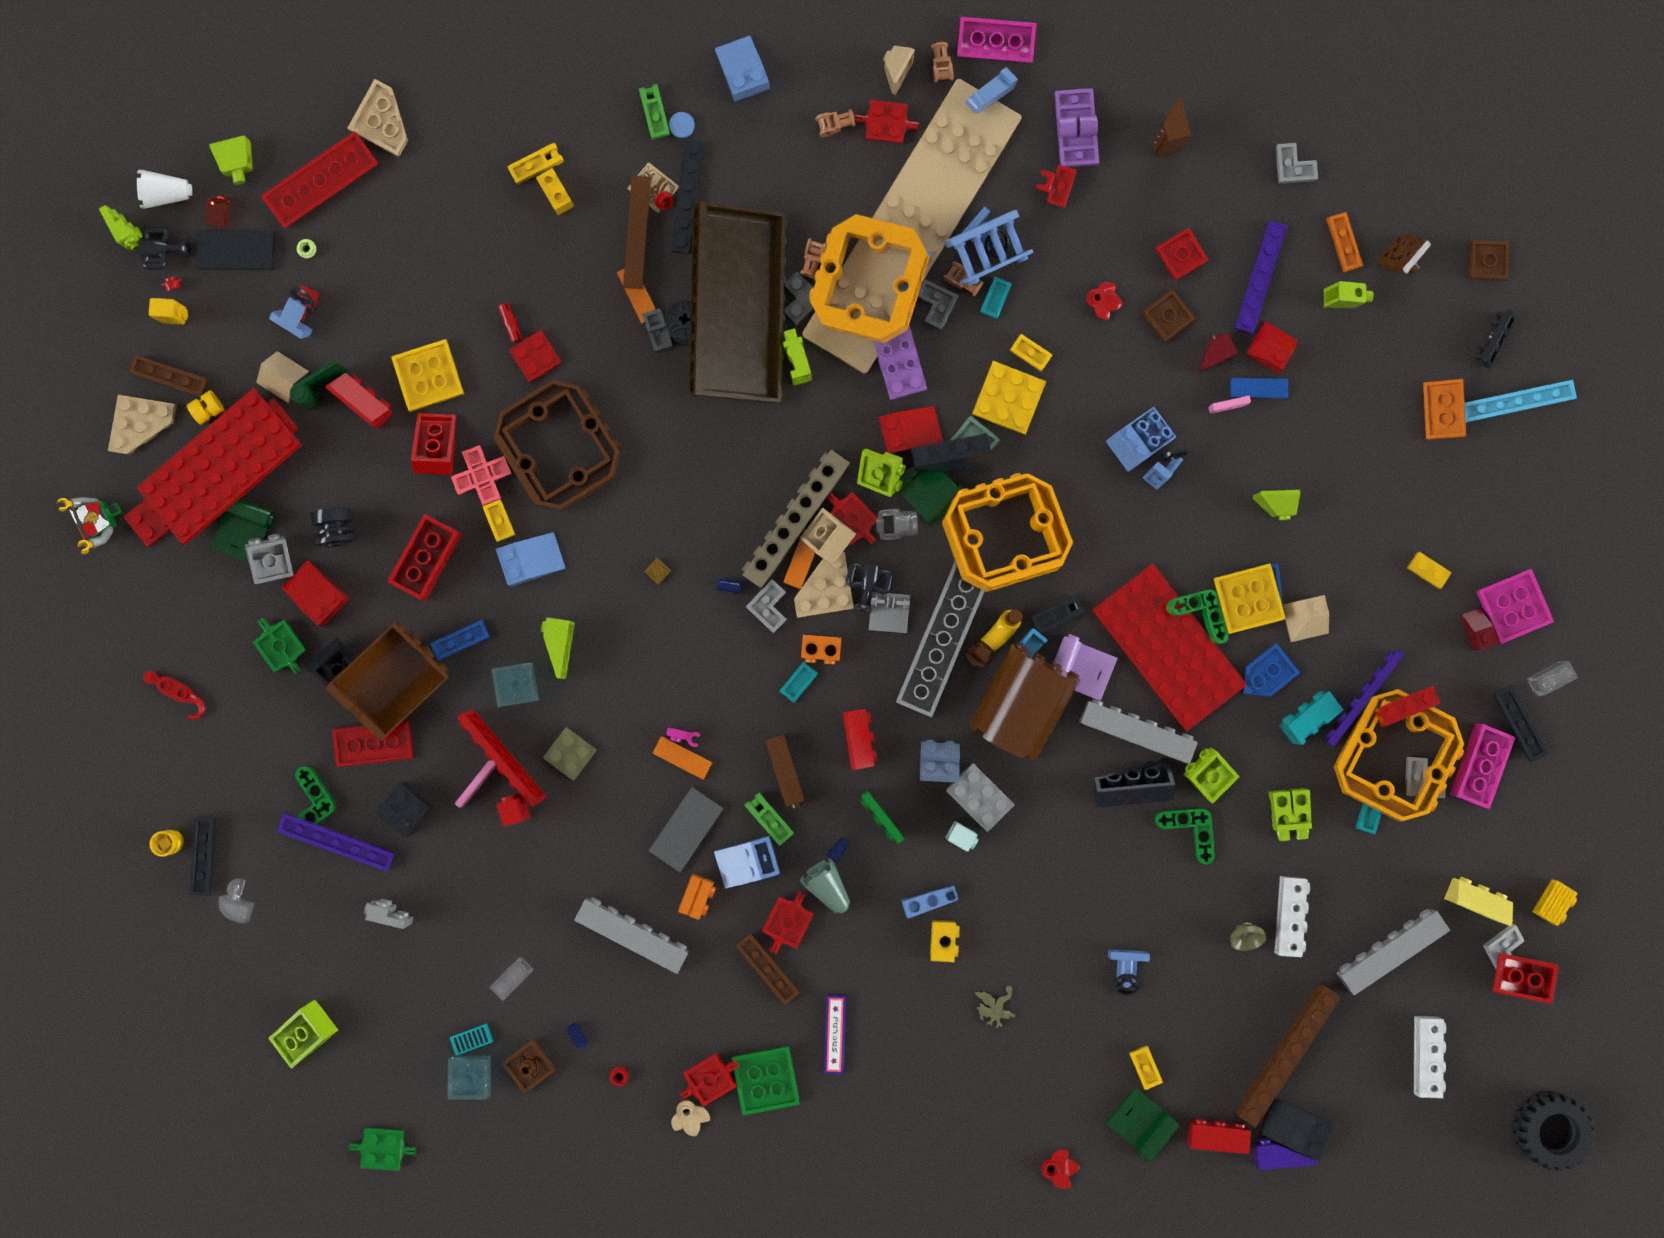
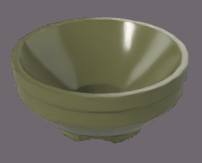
(1247, 937)

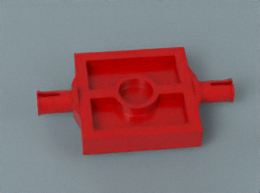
(886, 121)
(854, 515)
(788, 922)
(709, 1079)

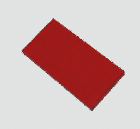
(360, 746)

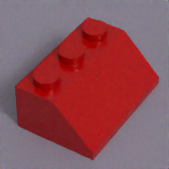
(361, 400)
(859, 739)

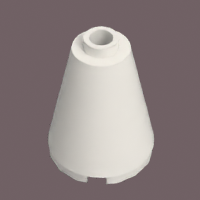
(161, 189)

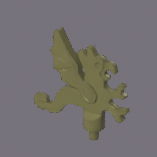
(995, 1012)

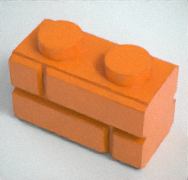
(696, 897)

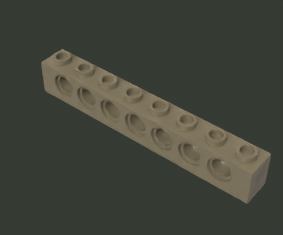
(839, 467)

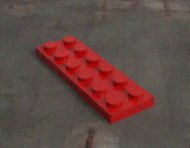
(319, 179)
(504, 760)

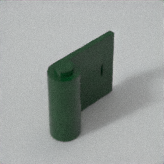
(306, 392)
(928, 492)
(239, 524)
(1144, 1126)

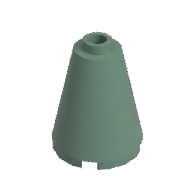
(827, 886)

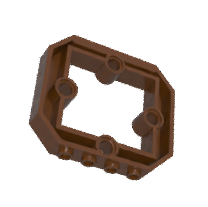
(524, 411)

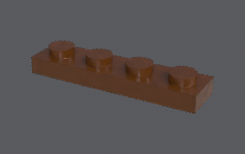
(168, 376)
(767, 969)

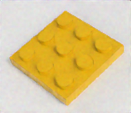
(427, 375)
(1009, 398)
(1249, 598)

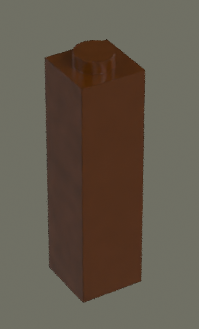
(785, 771)

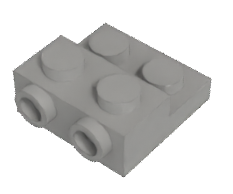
(268, 559)
(384, 913)

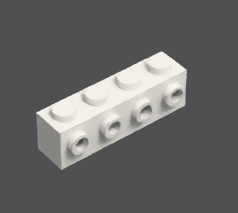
(1291, 916)
(1428, 1056)

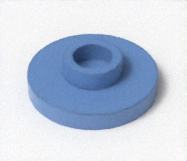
(681, 125)

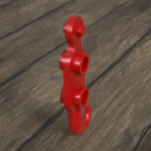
(175, 691)

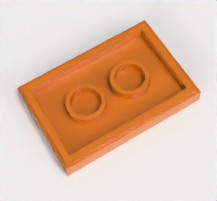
(1444, 409)

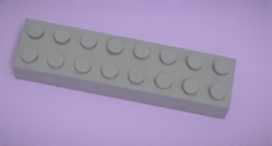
(940, 644)

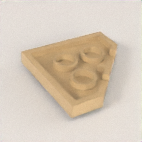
(380, 119)
(138, 422)
(825, 590)

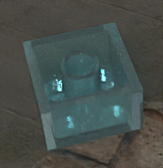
(515, 684)
(469, 1077)

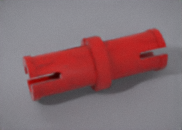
(510, 322)

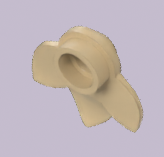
(690, 1120)

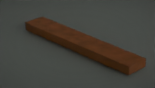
(637, 232)

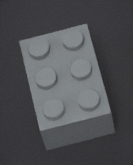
(980, 797)

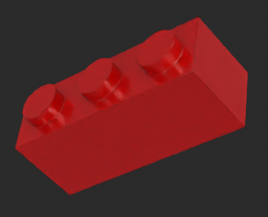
(1407, 706)
(513, 810)
(1219, 1136)

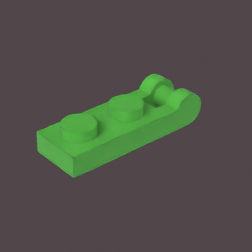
(654, 112)
(769, 819)

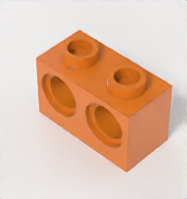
(821, 643)

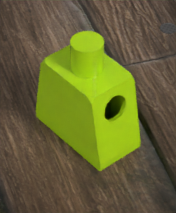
(233, 157)
(1346, 295)

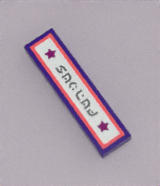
(834, 1034)

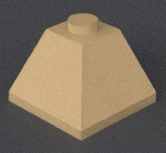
(897, 65)
(1307, 618)

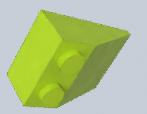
(558, 640)
(303, 1033)

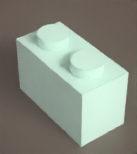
(962, 836)

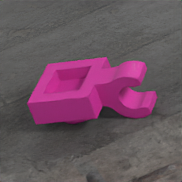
(678, 735)

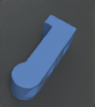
(992, 91)
(929, 901)

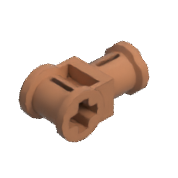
(942, 64)
(834, 122)
(812, 256)
(961, 274)

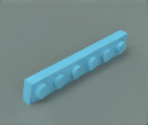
(1520, 401)

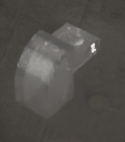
(234, 907)

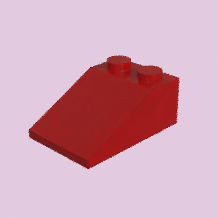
(910, 429)
(434, 444)
(315, 594)
(1525, 978)

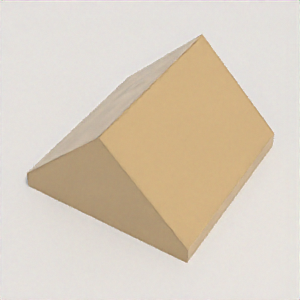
(280, 374)

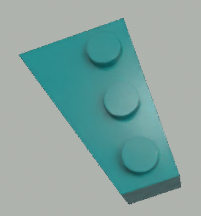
(1310, 717)

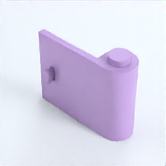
(1086, 663)

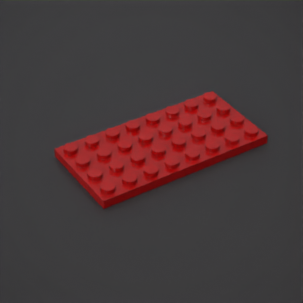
(219, 466)
(1167, 649)

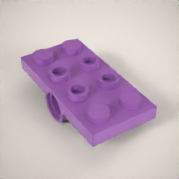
(1077, 127)
(900, 366)

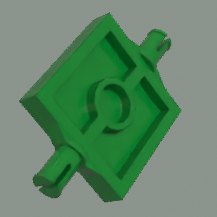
(279, 646)
(382, 1149)

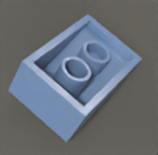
(742, 68)
(530, 559)

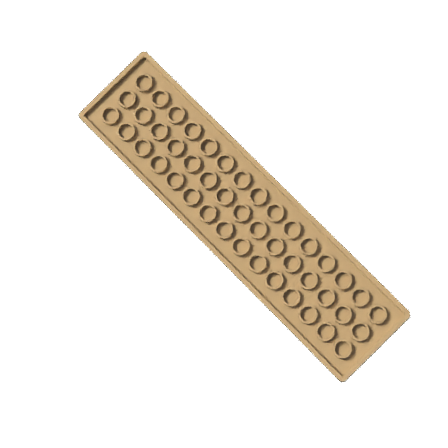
(926, 196)

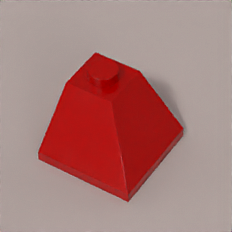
(1272, 347)

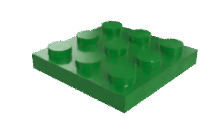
(881, 817)
(766, 1080)

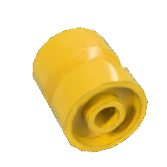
(202, 413)
(166, 842)

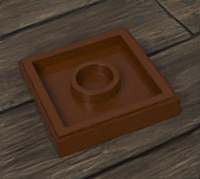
(1489, 260)
(1168, 315)

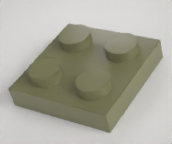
(570, 753)

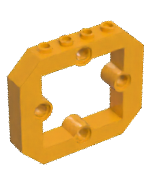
(837, 243)
(1044, 505)
(1430, 789)

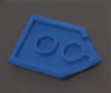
(1269, 672)

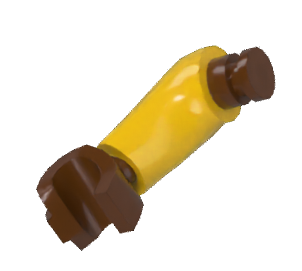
(998, 635)

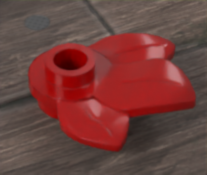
(1107, 300)
(1062, 1169)

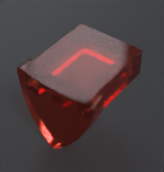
(217, 211)

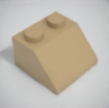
(827, 536)

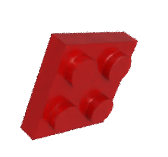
(1181, 254)
(535, 356)

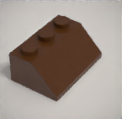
(1173, 133)

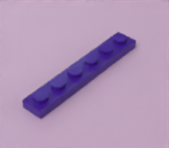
(1260, 277)
(1358, 704)
(335, 842)

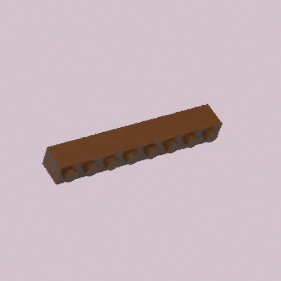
(1287, 1055)

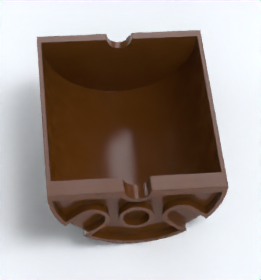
(388, 680)
(1024, 702)

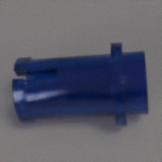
(730, 586)
(838, 849)
(576, 1035)

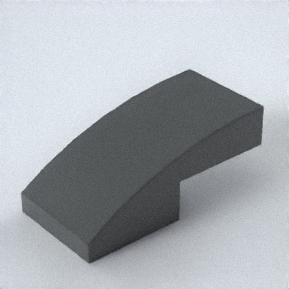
(657, 330)

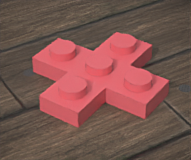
(481, 475)

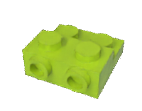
(122, 231)
(880, 472)
(1211, 774)

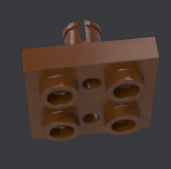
(1404, 254)
(522, 1071)

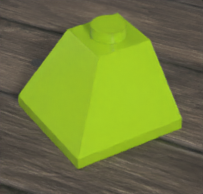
(1279, 503)

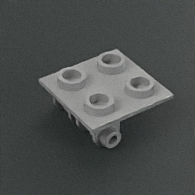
(889, 612)

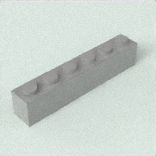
(1138, 732)
(632, 935)
(1392, 951)

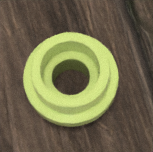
(301, 246)

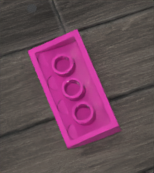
(996, 39)
(1482, 765)

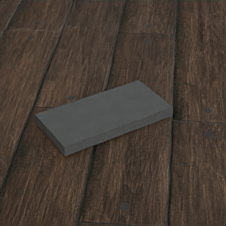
(686, 829)

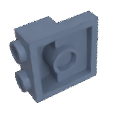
(939, 761)

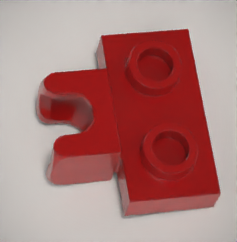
(1058, 185)

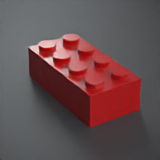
(424, 557)

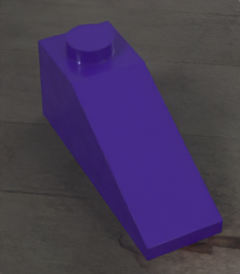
(1276, 1155)

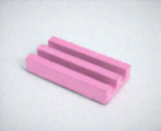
(1229, 404)

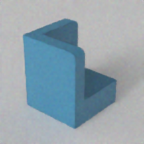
(1033, 641)

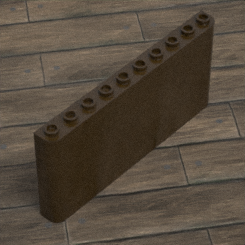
(737, 303)

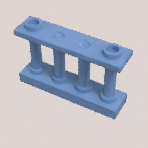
(975, 234)

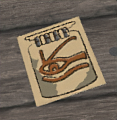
(659, 183)

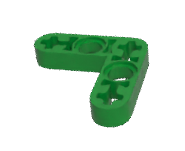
(1203, 604)
(317, 801)
(1206, 826)

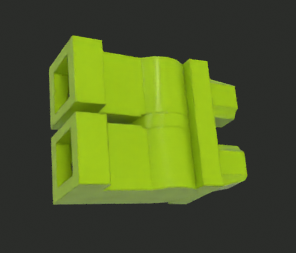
(796, 355)
(1291, 812)

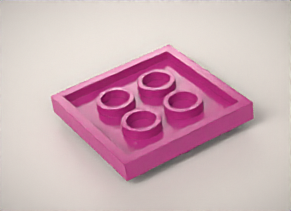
(1515, 606)

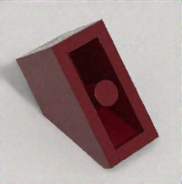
(1217, 351)
(1479, 630)

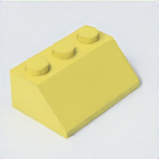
(1480, 900)

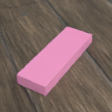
(476, 784)

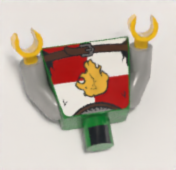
(92, 519)

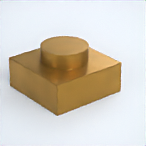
(657, 571)

